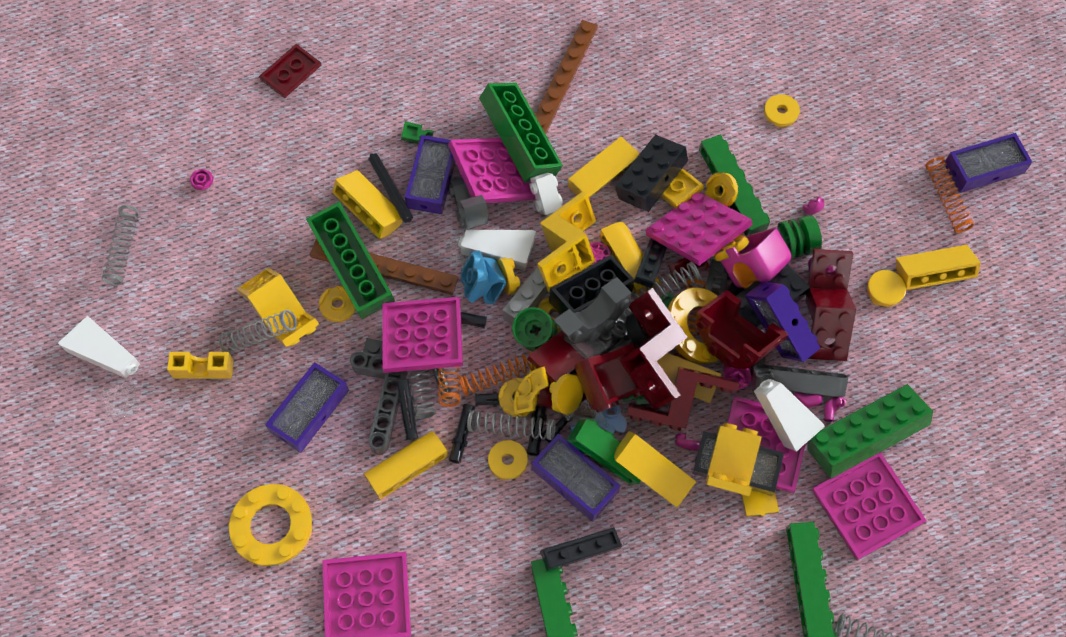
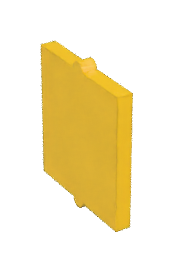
(759, 504)

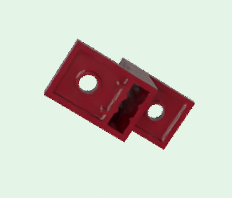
(831, 303)
(642, 361)
(680, 408)

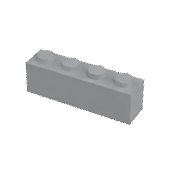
(528, 296)

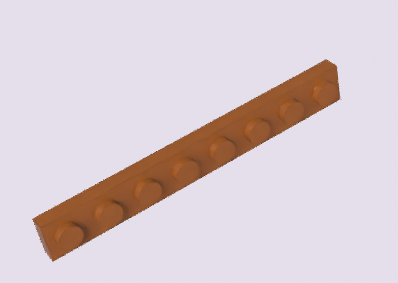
(565, 74)
(404, 272)

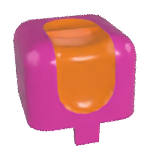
(759, 260)

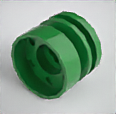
(801, 235)
(526, 324)

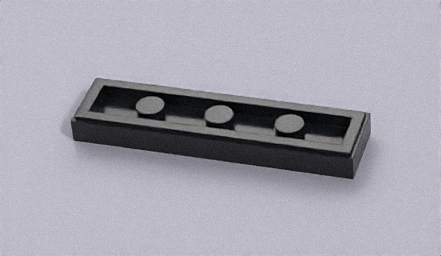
(650, 264)
(580, 549)

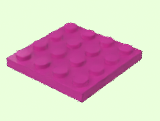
(489, 170)
(698, 228)
(422, 334)
(752, 416)
(868, 506)
(367, 596)

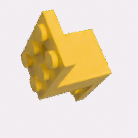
(567, 241)
(270, 296)
(733, 459)

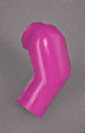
(809, 400)
(831, 406)
(682, 442)

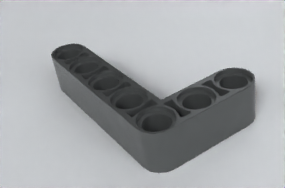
(800, 380)
(386, 397)

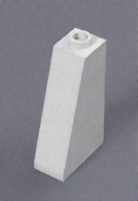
(500, 244)
(99, 348)
(789, 417)

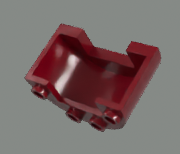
(733, 337)
(606, 379)

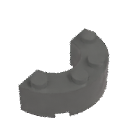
(471, 211)
(598, 316)

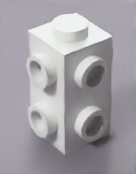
(546, 193)

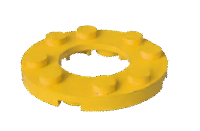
(680, 308)
(290, 545)

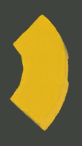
(529, 389)

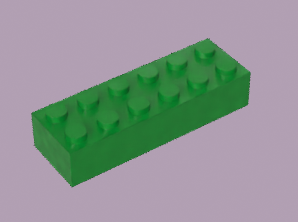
(519, 130)
(350, 260)
(869, 430)

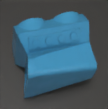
(482, 277)

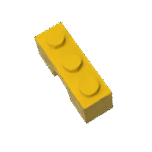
(186, 366)

